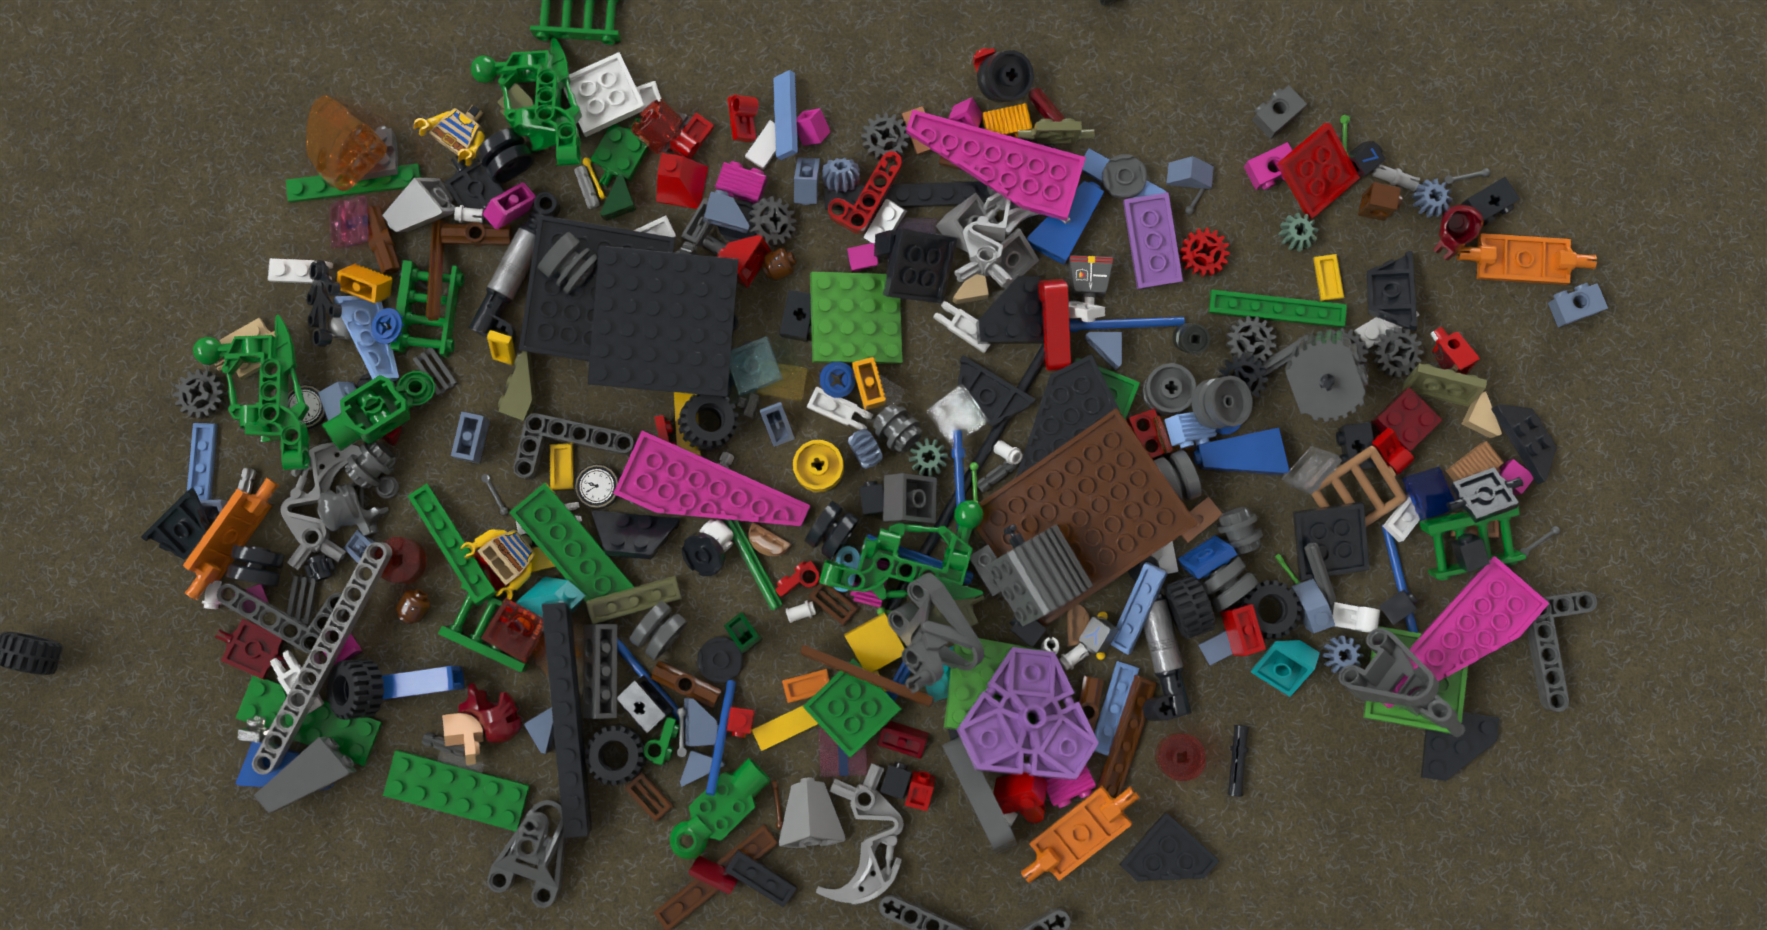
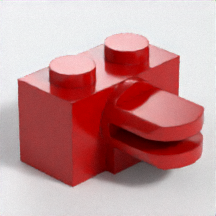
(1022, 794)

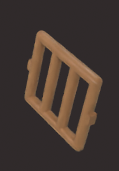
(1353, 465)

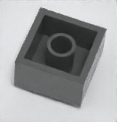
(909, 499)

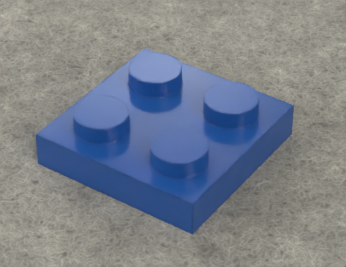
(1207, 557)

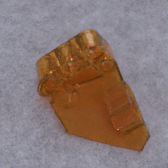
(335, 147)

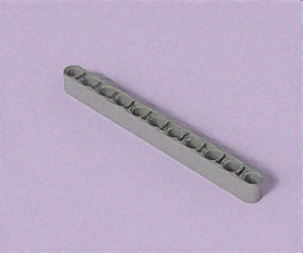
(314, 665)

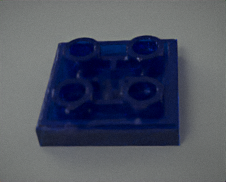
(1428, 493)

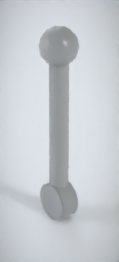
(681, 750)

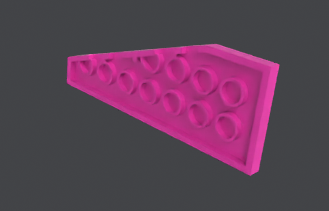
(686, 484)

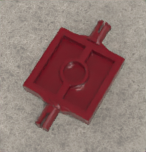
(251, 649)

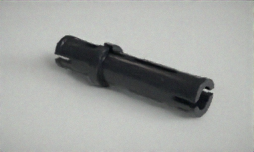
(1238, 758)

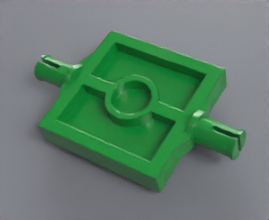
(619, 153)

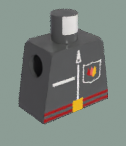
(1089, 276)

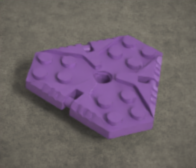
(1000, 733)

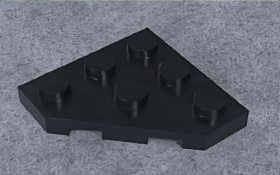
(1014, 316)
(1448, 754)
(1168, 854)

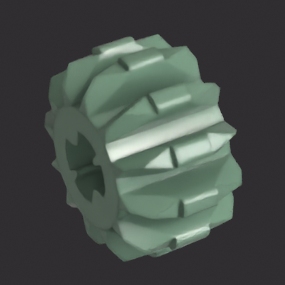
(1307, 232)
(924, 450)

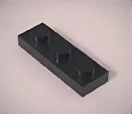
(760, 878)

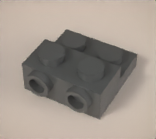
(389, 164)

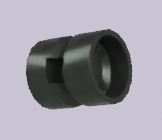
(1191, 338)

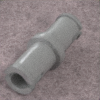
(1396, 177)

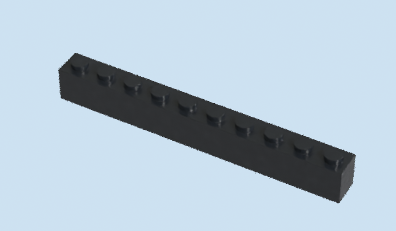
(567, 718)

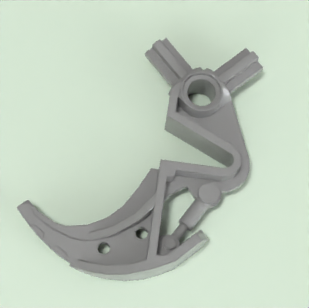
(980, 236)
(304, 526)
(877, 809)

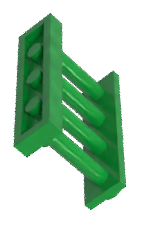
(607, 36)
(409, 296)
(1458, 522)
(474, 641)

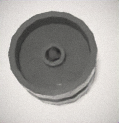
(1175, 378)
(1222, 402)
(1180, 474)
(1226, 581)
(659, 630)

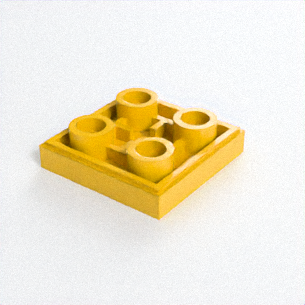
(875, 643)

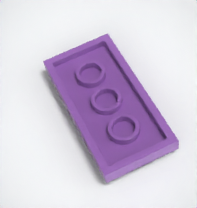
(1152, 240)

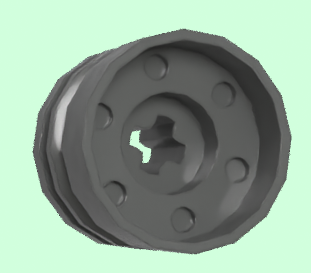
(565, 260)

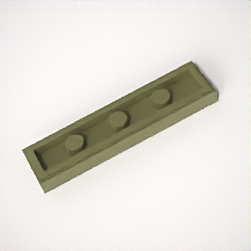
(633, 599)

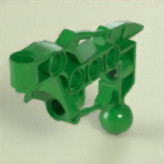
(546, 120)
(255, 419)
(951, 574)

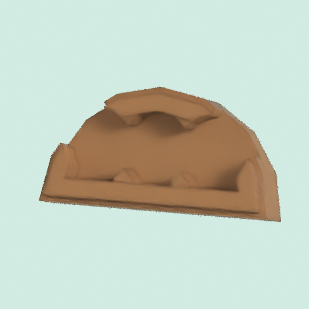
(767, 542)
(1076, 623)

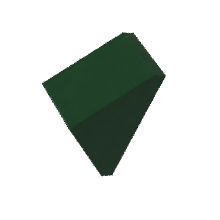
(618, 201)
(743, 633)

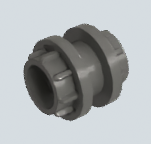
(901, 433)
(370, 464)
(1239, 530)

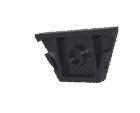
(1393, 292)
(991, 393)
(1528, 438)
(180, 526)
(632, 533)

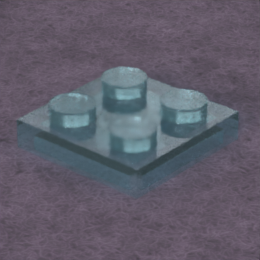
(754, 366)

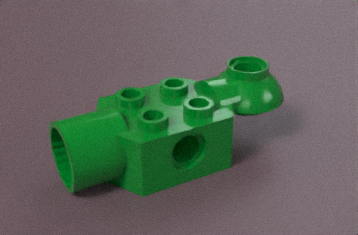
(377, 408)
(720, 813)

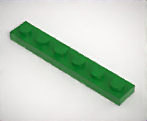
(317, 188)
(1277, 308)
(450, 543)

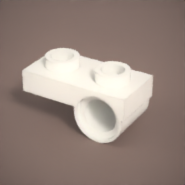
(1355, 617)

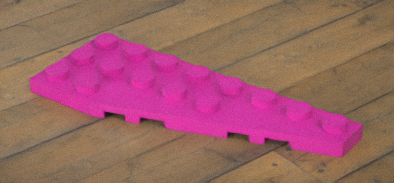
(1020, 170)
(1477, 621)

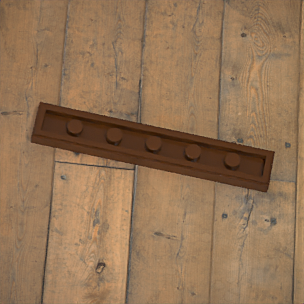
(866, 676)
(1126, 736)
(698, 891)

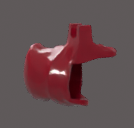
(1458, 226)
(497, 719)

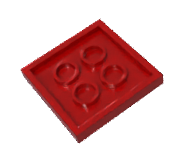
(1318, 170)

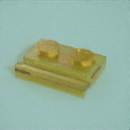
(791, 386)

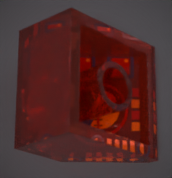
(514, 630)

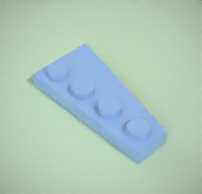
(358, 319)

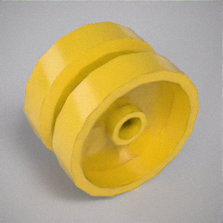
(813, 453)

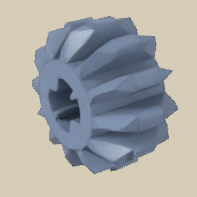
(841, 174)
(1429, 205)
(865, 448)
(1342, 645)

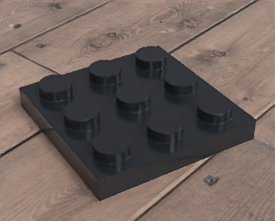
(919, 265)
(1340, 537)

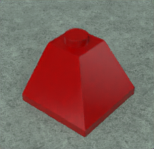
(680, 181)
(750, 255)

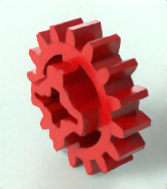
(1202, 242)

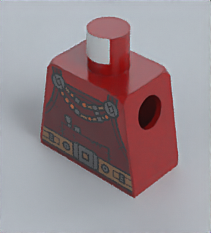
(1453, 352)

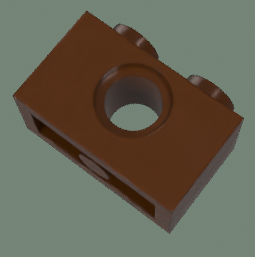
(1380, 201)

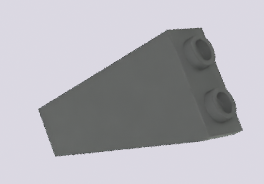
(308, 773)

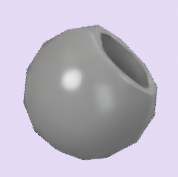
(338, 329)

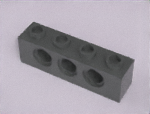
(600, 671)

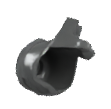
(344, 509)

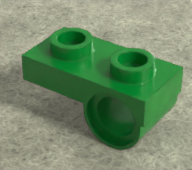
(669, 731)

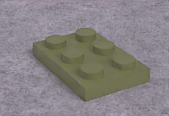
(1444, 384)

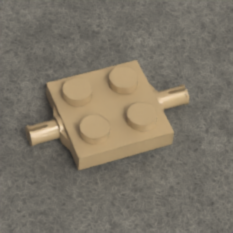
(254, 328)

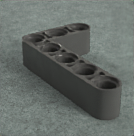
(568, 436)
(283, 618)
(1550, 643)
(980, 797)

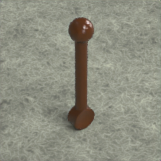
(779, 824)

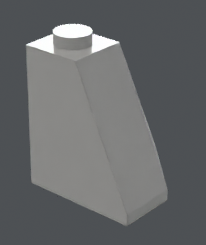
(420, 204)
(810, 817)

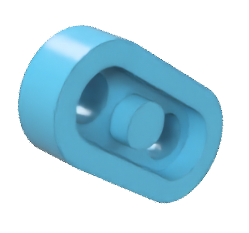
(854, 563)

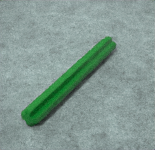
(754, 564)

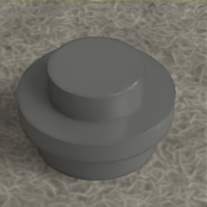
(388, 487)

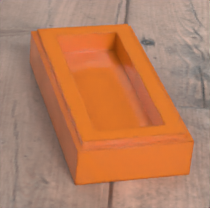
(805, 685)

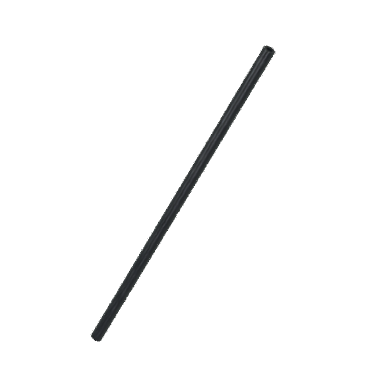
(980, 459)

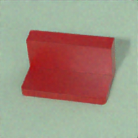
(1243, 630)

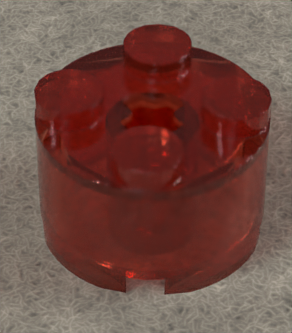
(657, 125)
(412, 557)
(1193, 756)

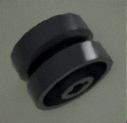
(1005, 76)
(505, 156)
(829, 528)
(255, 565)

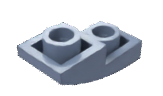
(1216, 647)

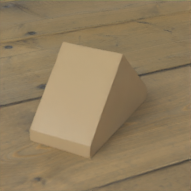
(972, 290)
(1481, 418)

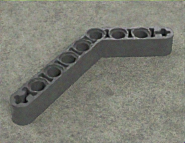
(945, 924)

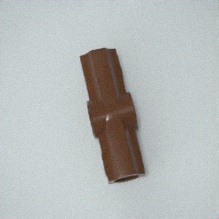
(462, 234)
(381, 242)
(672, 678)
(1090, 696)

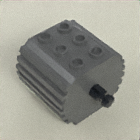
(1327, 376)
(1038, 574)

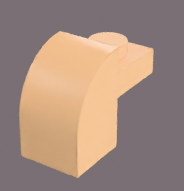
(465, 730)

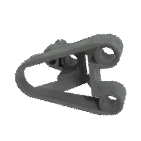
(926, 645)
(1385, 673)
(534, 829)

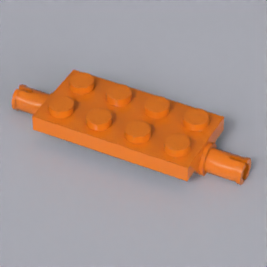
(1525, 259)
(230, 528)
(1080, 833)

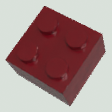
(1408, 418)

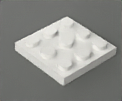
(604, 94)

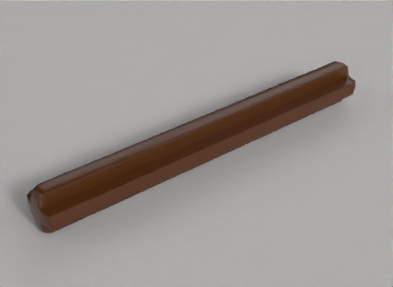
(435, 272)

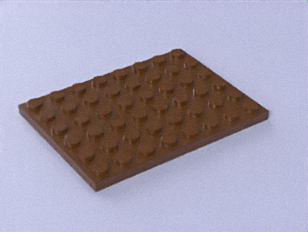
(1100, 495)

